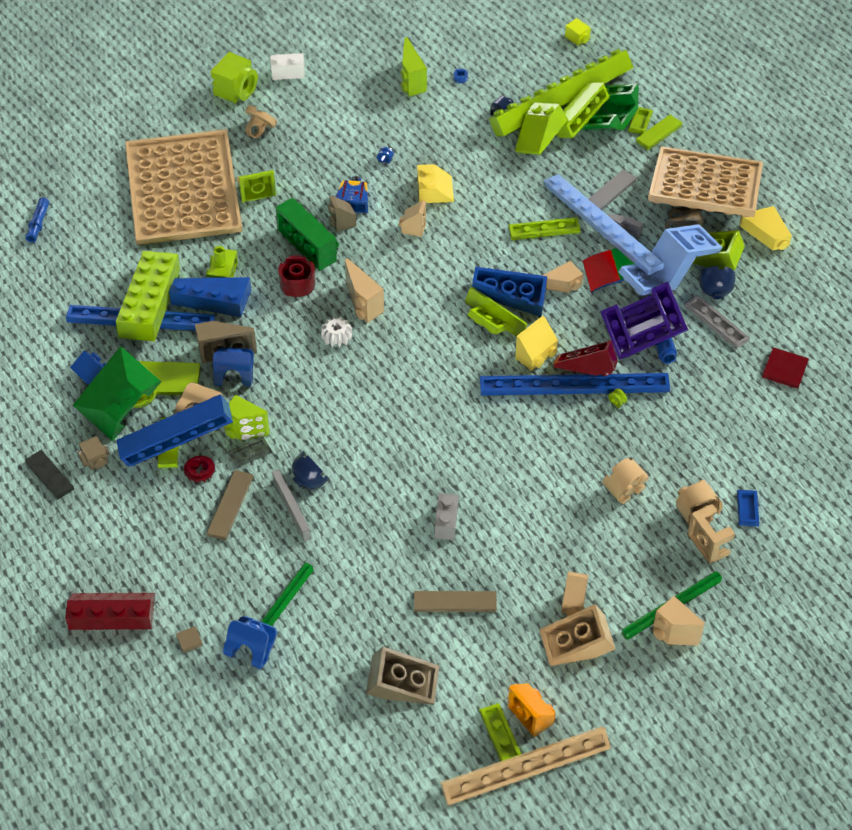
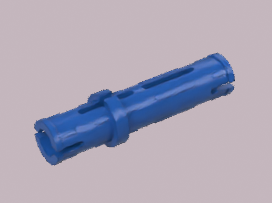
(35, 224)

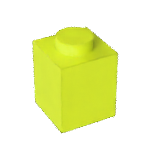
(577, 32)

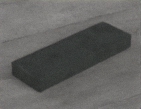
(49, 474)

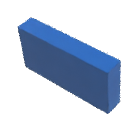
(747, 508)

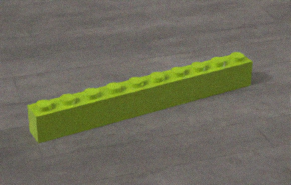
(563, 91)

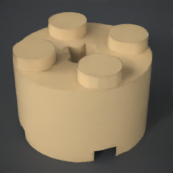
(625, 480)
(695, 498)

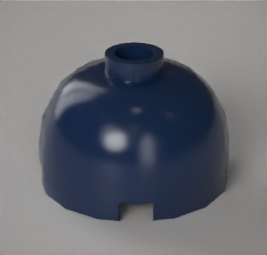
(717, 282)
(307, 472)

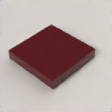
(785, 368)

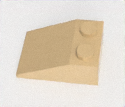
(364, 293)
(577, 637)

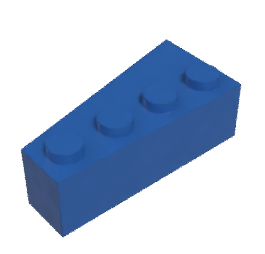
(512, 288)
(212, 294)

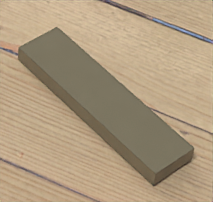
(230, 505)
(455, 601)

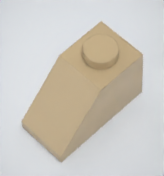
(414, 220)
(564, 278)
(574, 593)

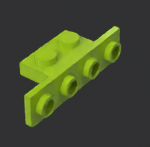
(492, 315)

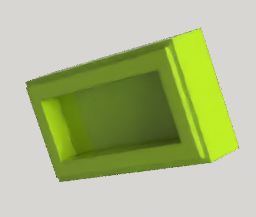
(640, 121)

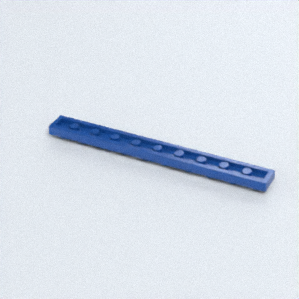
(574, 384)

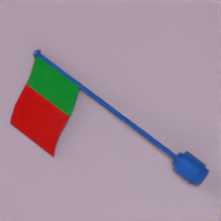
(603, 270)

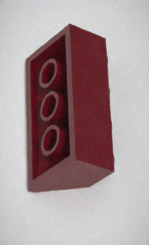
(110, 611)

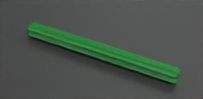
(684, 597)

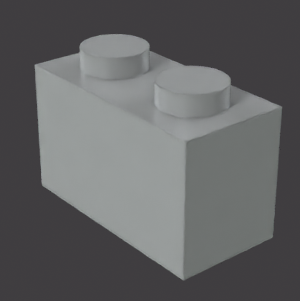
(446, 516)

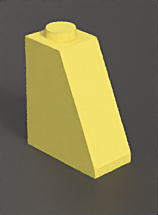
(767, 228)

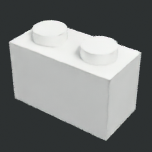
(287, 66)

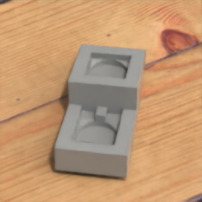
(628, 224)

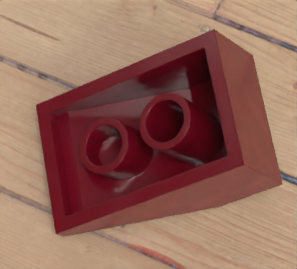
(592, 360)

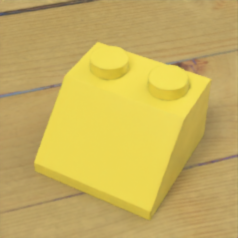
(434, 184)
(536, 344)

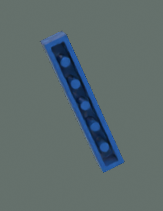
(174, 430)

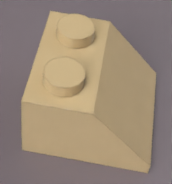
(677, 624)

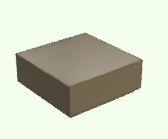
(189, 639)

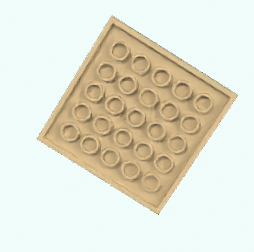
(706, 182)

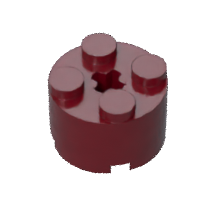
(297, 276)

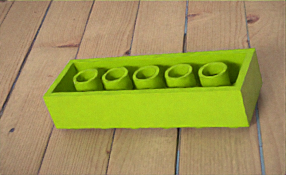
(147, 296)

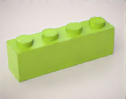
(583, 108)

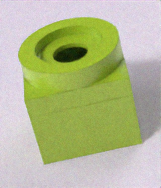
(234, 78)

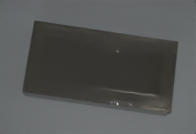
(249, 452)

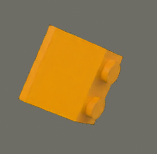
(530, 708)

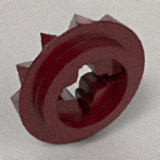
(194, 463)

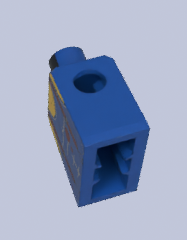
(354, 193)

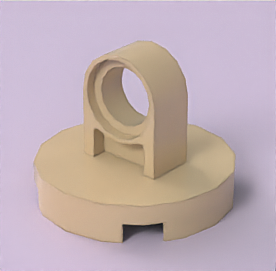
(260, 119)

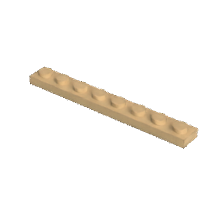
(525, 765)

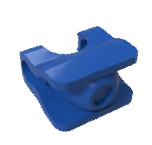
(233, 359)
(255, 635)

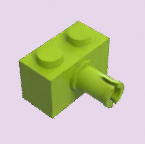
(222, 263)

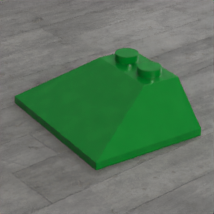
(617, 109)
(115, 392)

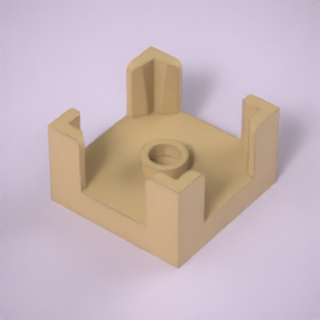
(706, 538)

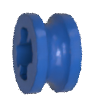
(460, 79)
(385, 151)

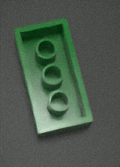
(306, 233)

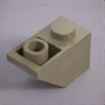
(341, 214)

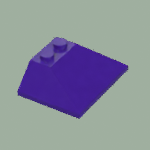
(644, 322)

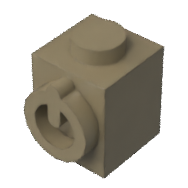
(93, 453)

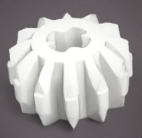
(336, 332)

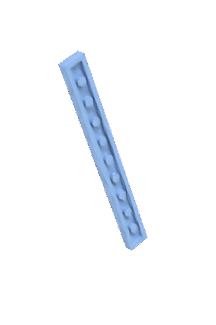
(604, 225)

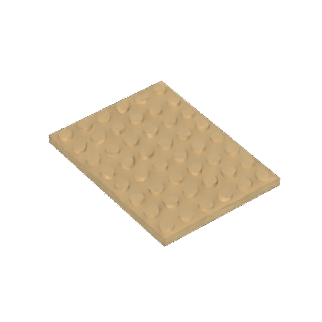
(182, 187)

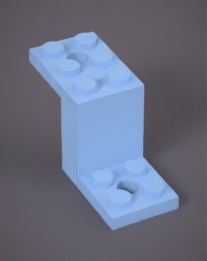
(677, 251)

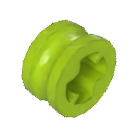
(617, 397)

